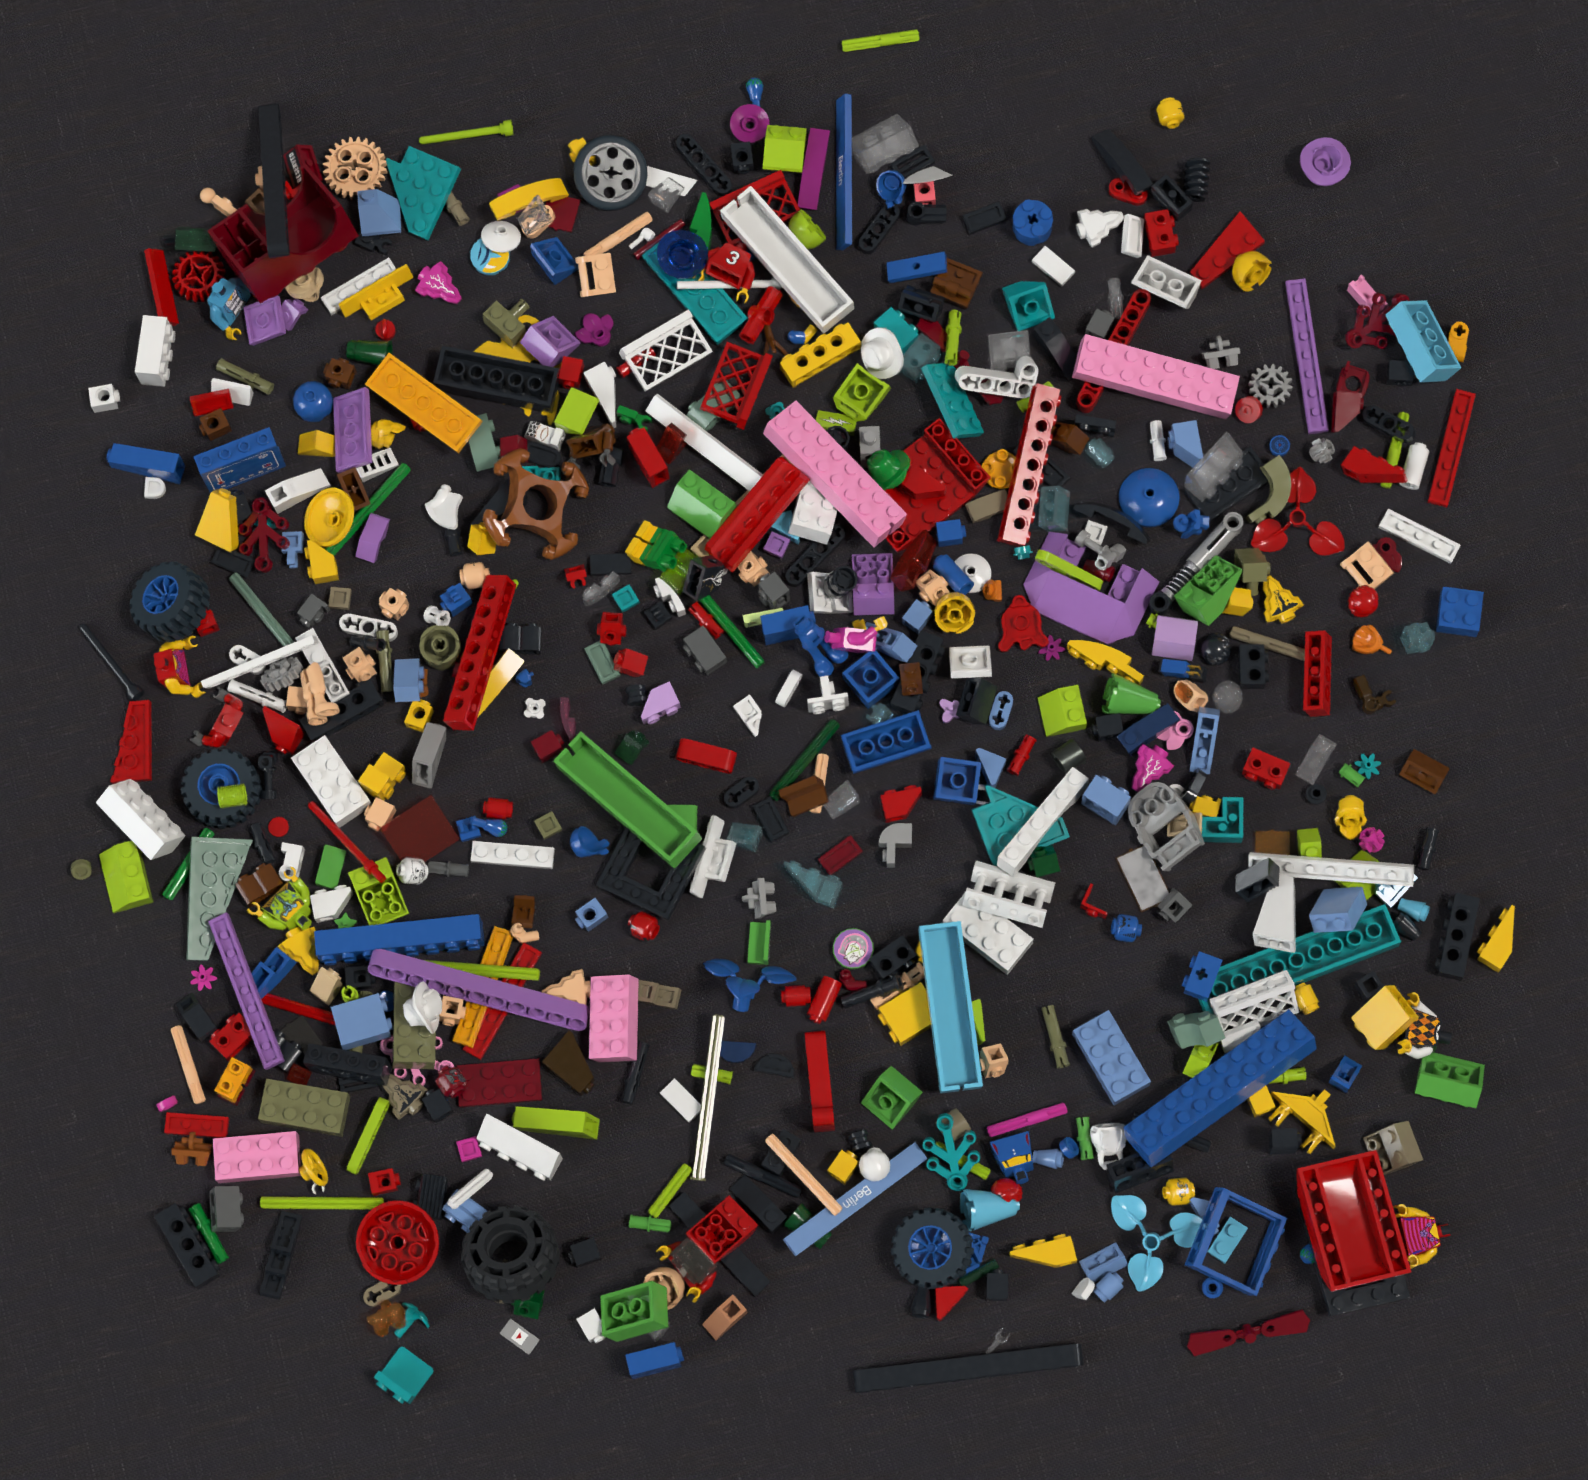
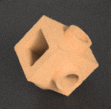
(752, 569)
(932, 587)
(394, 610)
(359, 665)
(454, 1004)
(993, 1061)

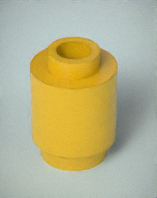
(1306, 998)

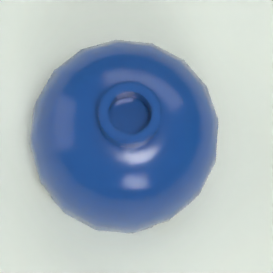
(312, 401)

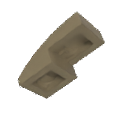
(987, 506)
(658, 995)

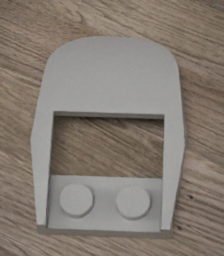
(1154, 809)

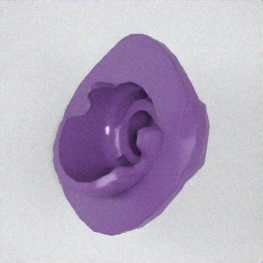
(1325, 161)

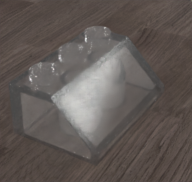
(883, 143)
(1214, 468)

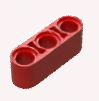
(706, 755)

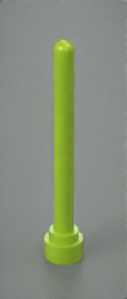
(504, 128)

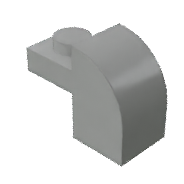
(895, 836)

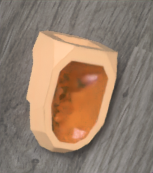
(1190, 695)

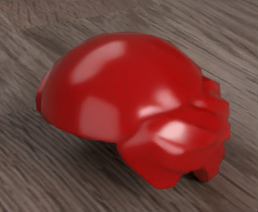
(1363, 601)
(1007, 1189)

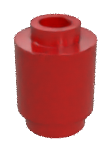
(498, 808)
(796, 995)

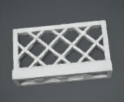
(653, 339)
(1251, 996)

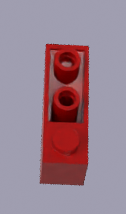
(1369, 469)

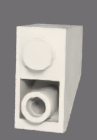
(330, 904)

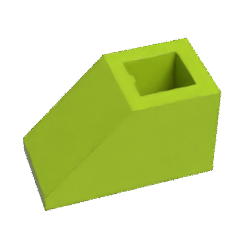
(1309, 843)
(1199, 1059)

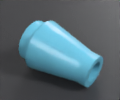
(1414, 909)

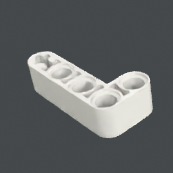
(995, 378)

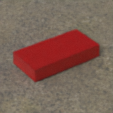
(211, 402)

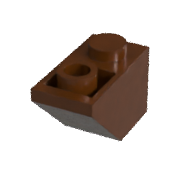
(1068, 438)

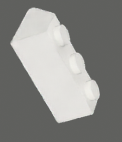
(1167, 282)

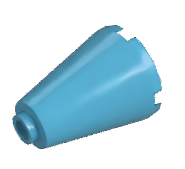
(985, 1208)

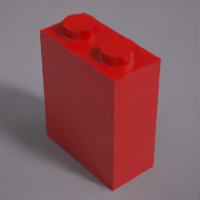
(647, 457)

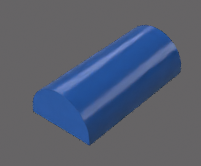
(885, 742)

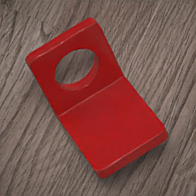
(1091, 910)

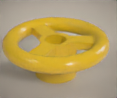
(312, 1166)

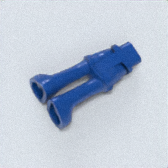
(811, 636)

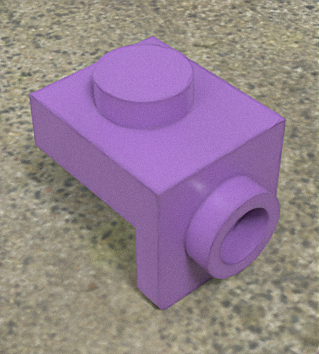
(292, 311)

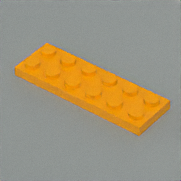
(423, 402)

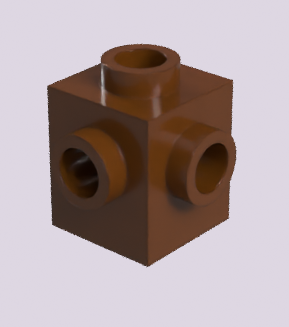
(339, 373)

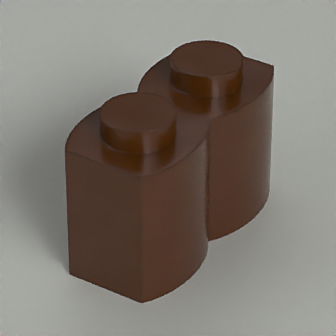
(259, 884)

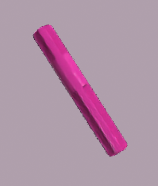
(1027, 1119)

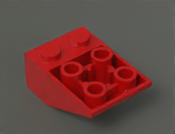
(722, 1230)

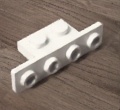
(715, 860)

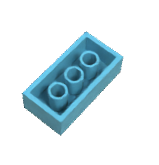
(1423, 341)

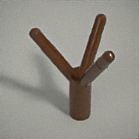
(771, 341)

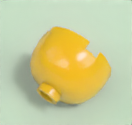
(1250, 269)
(954, 612)

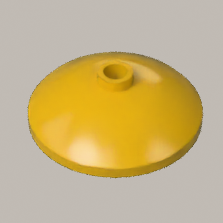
(329, 517)

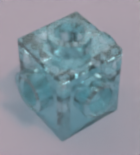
(1417, 638)

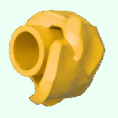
(382, 432)
(1350, 816)

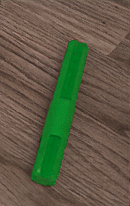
(183, 871)

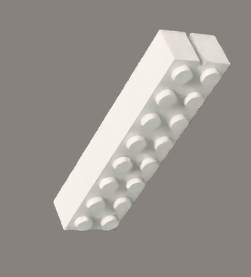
(787, 259)

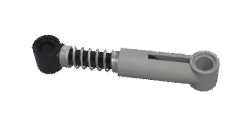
(1197, 561)

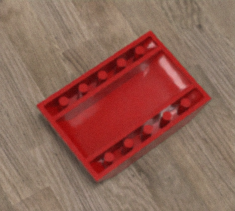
(1351, 1221)

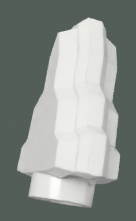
(1096, 225)

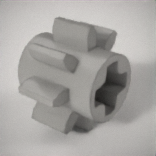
(1322, 450)

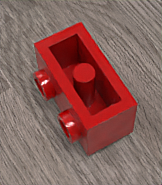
(1160, 232)
(1265, 769)
(232, 1037)

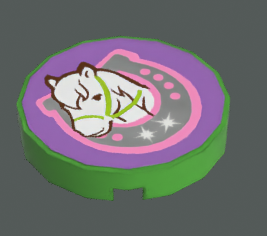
(853, 948)

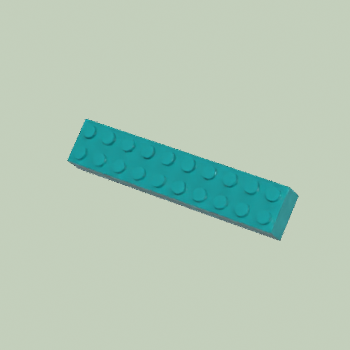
(1314, 955)

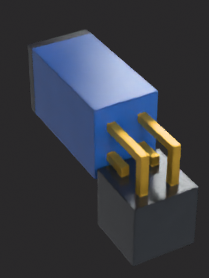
(1183, 669)

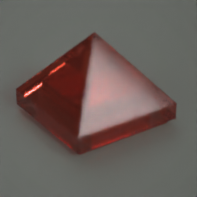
(299, 1075)

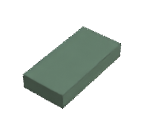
(602, 662)

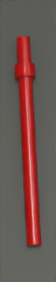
(369, 865)

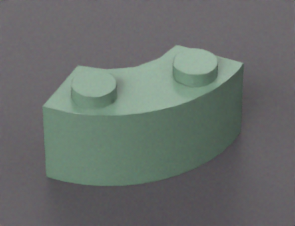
(705, 419)
(483, 445)
(1196, 1029)

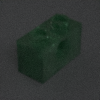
(194, 239)

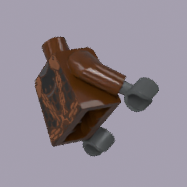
(592, 442)

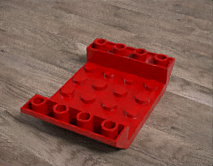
(949, 462)

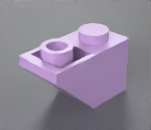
(660, 702)

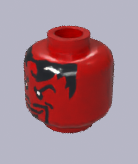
(643, 926)

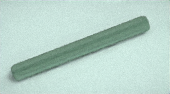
(260, 609)

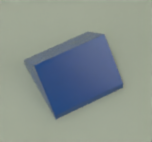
(554, 259)

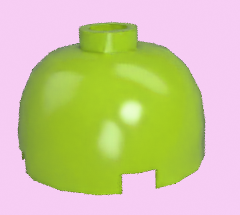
(805, 230)

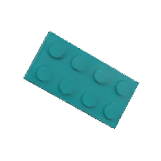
(952, 401)

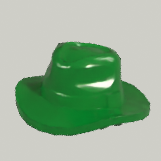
(888, 468)

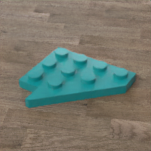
(422, 188)
(1005, 817)

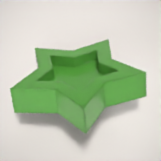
(345, 922)

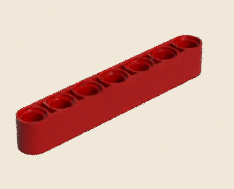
(1123, 324)

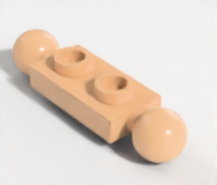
(222, 204)

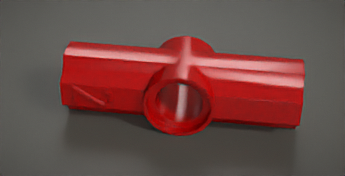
(760, 315)

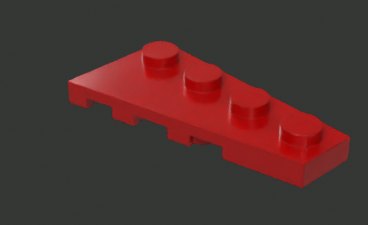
(1220, 257)
(136, 745)

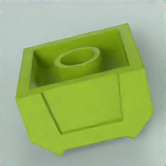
(860, 394)

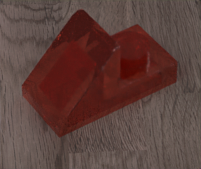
(671, 443)

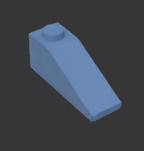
(893, 643)
(1204, 739)

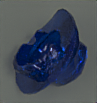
(682, 254)

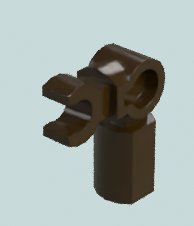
(1370, 704)

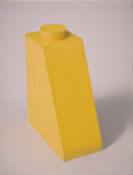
(220, 520)

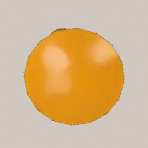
(1000, 468)

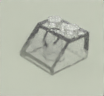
(1007, 348)

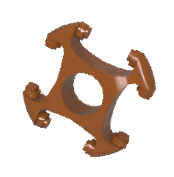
(555, 493)

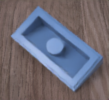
(1100, 1263)

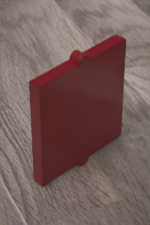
(565, 213)

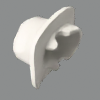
(881, 353)
(423, 1007)

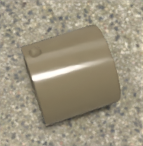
(960, 1125)

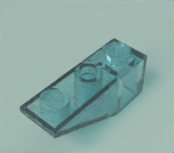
(819, 887)

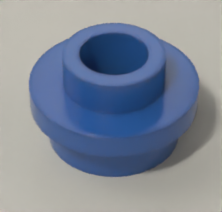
(1212, 1294)

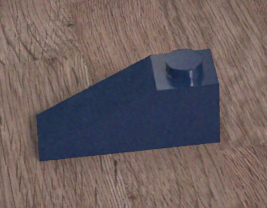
(1148, 729)

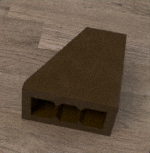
(570, 1065)

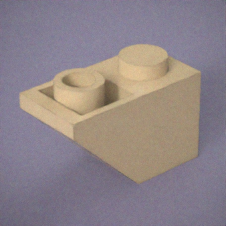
(326, 985)

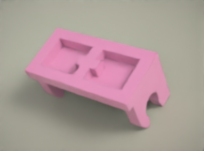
(1363, 293)

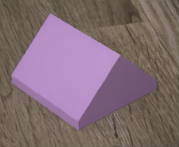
(1175, 638)

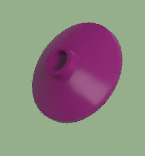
(749, 114)

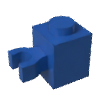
(455, 599)

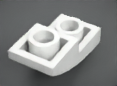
(663, 590)

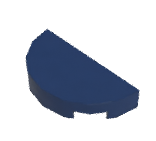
(736, 1051)

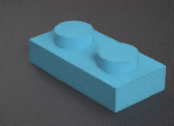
(1227, 1240)

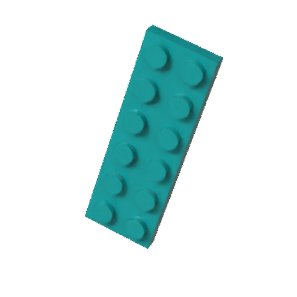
(709, 307)

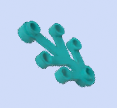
(951, 1155)

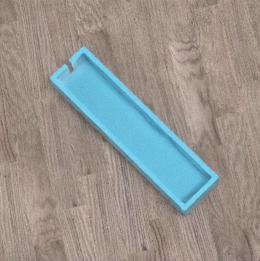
(950, 1007)

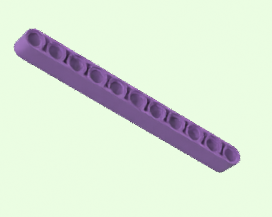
(479, 989)

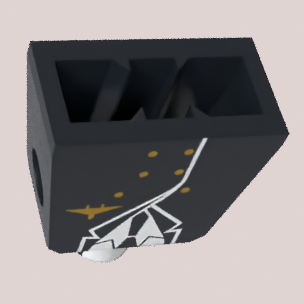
(703, 577)

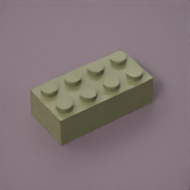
(411, 1044)
(304, 1107)

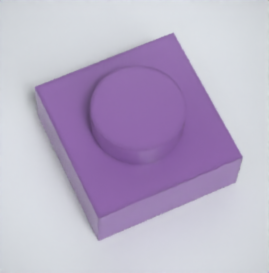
(776, 545)

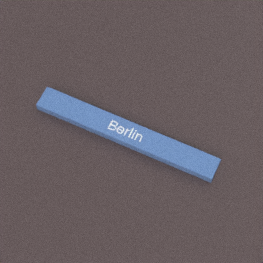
(854, 1200)

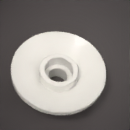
(500, 236)
(981, 567)

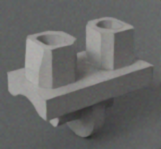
(1230, 354)
(757, 898)

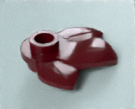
(1391, 556)

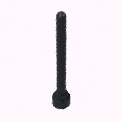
(133, 691)

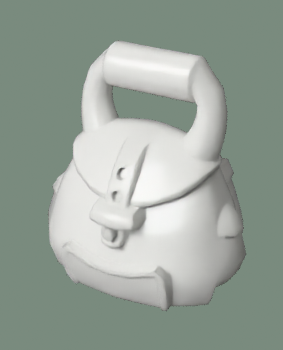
(1108, 1140)

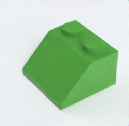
(891, 1097)

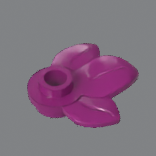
(594, 327)

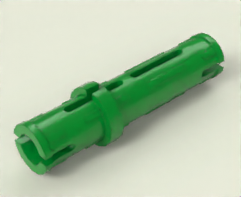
(210, 1237)

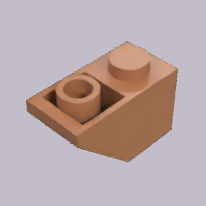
(724, 1317)

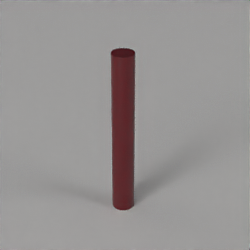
(676, 226)

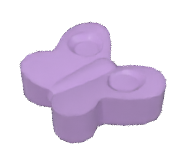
(950, 710)

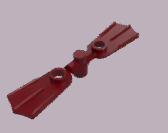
(937, 334)
(1213, 1340)

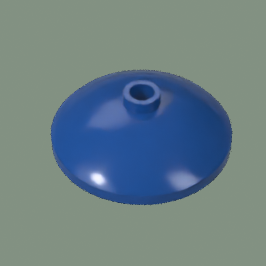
(1145, 509)

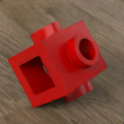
(611, 628)

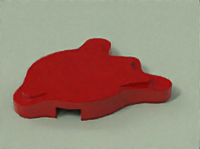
(1021, 625)

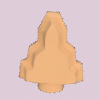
(571, 988)

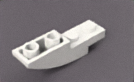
(334, 684)

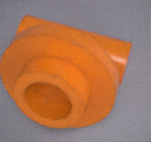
(993, 590)

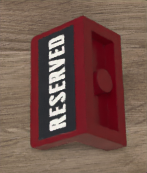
(296, 158)

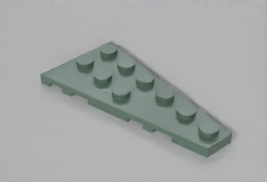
(212, 880)

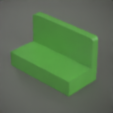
(759, 943)

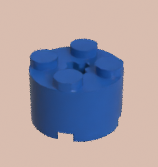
(1041, 228)

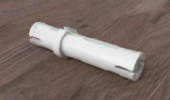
(256, 695)

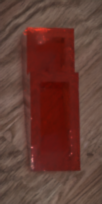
(913, 561)

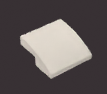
(823, 603)

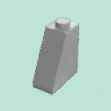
(428, 755)

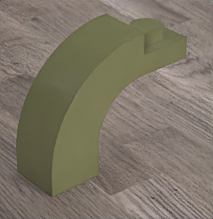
(1280, 488)

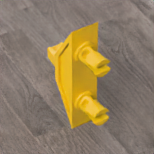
(1310, 1112)

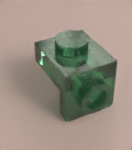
(631, 746)

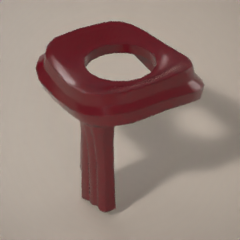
(1349, 371)

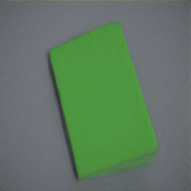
(330, 867)

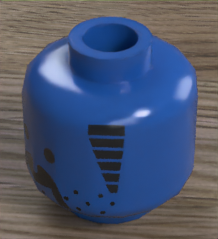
(1126, 928)

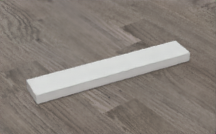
(260, 662)

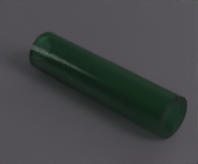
(978, 1272)

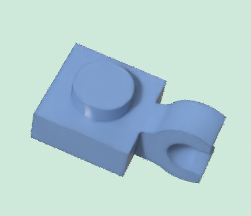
(296, 546)

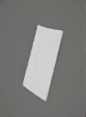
(656, 176)

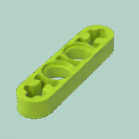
(1067, 569)
(368, 1135)

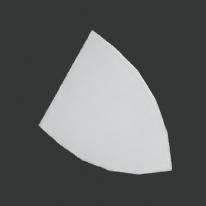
(926, 175)

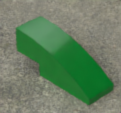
(702, 221)

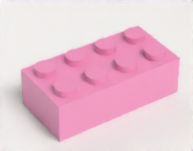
(613, 1018)
(257, 1157)

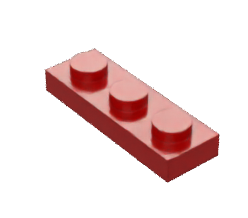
(201, 1124)

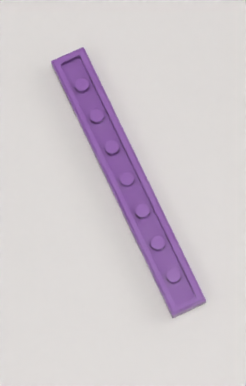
(1306, 356)
(246, 991)

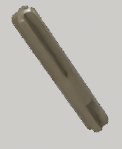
(1269, 643)

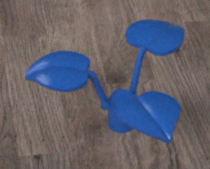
(744, 989)

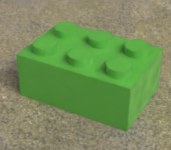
(634, 1311)

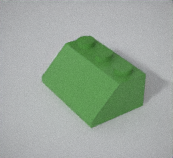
(700, 504)
(1450, 1079)

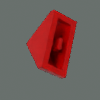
(947, 1298)

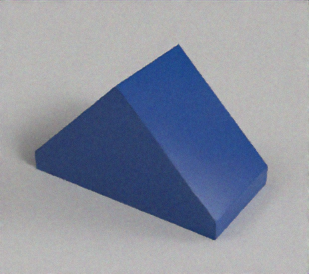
(1345, 1074)

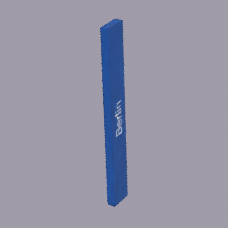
(844, 172)

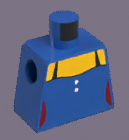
(1014, 1156)

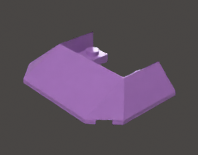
(1084, 608)

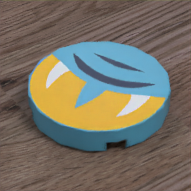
(488, 261)

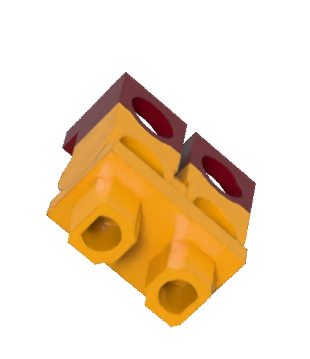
(230, 1083)

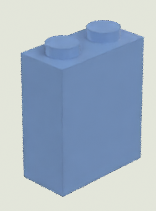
(1338, 909)
(362, 1021)

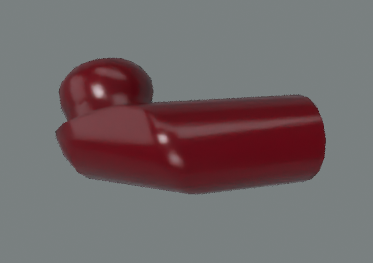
(849, 982)

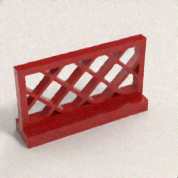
(762, 187)
(750, 395)

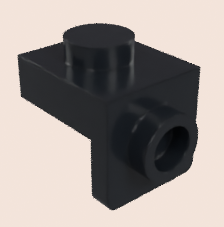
(243, 508)

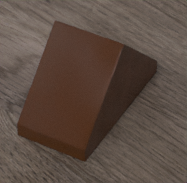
(354, 488)

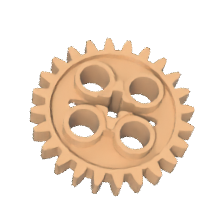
(357, 151)

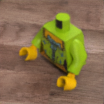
(287, 907)

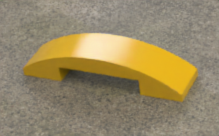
(520, 198)

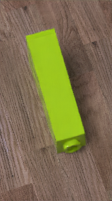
(556, 1122)

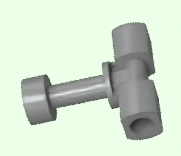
(1105, 555)

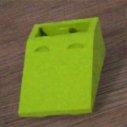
(379, 900)

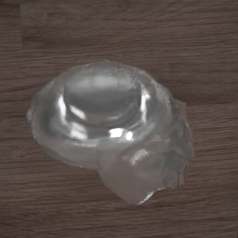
(1227, 696)

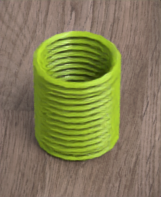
(232, 795)

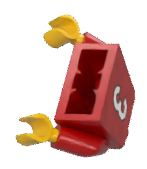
(731, 266)

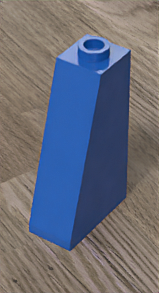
(147, 462)

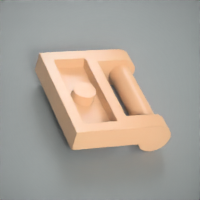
(602, 274)
(1372, 564)

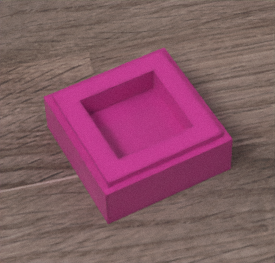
(469, 1149)

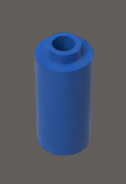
(953, 574)

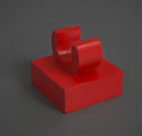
(575, 573)

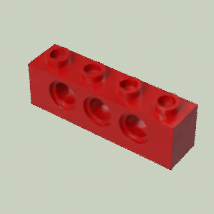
(1317, 673)

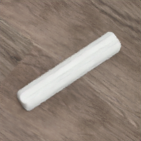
(470, 1188)

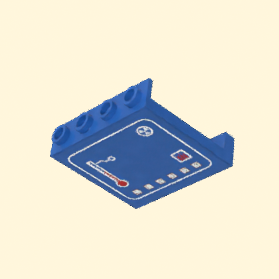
(240, 460)

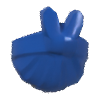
(891, 187)
(586, 844)

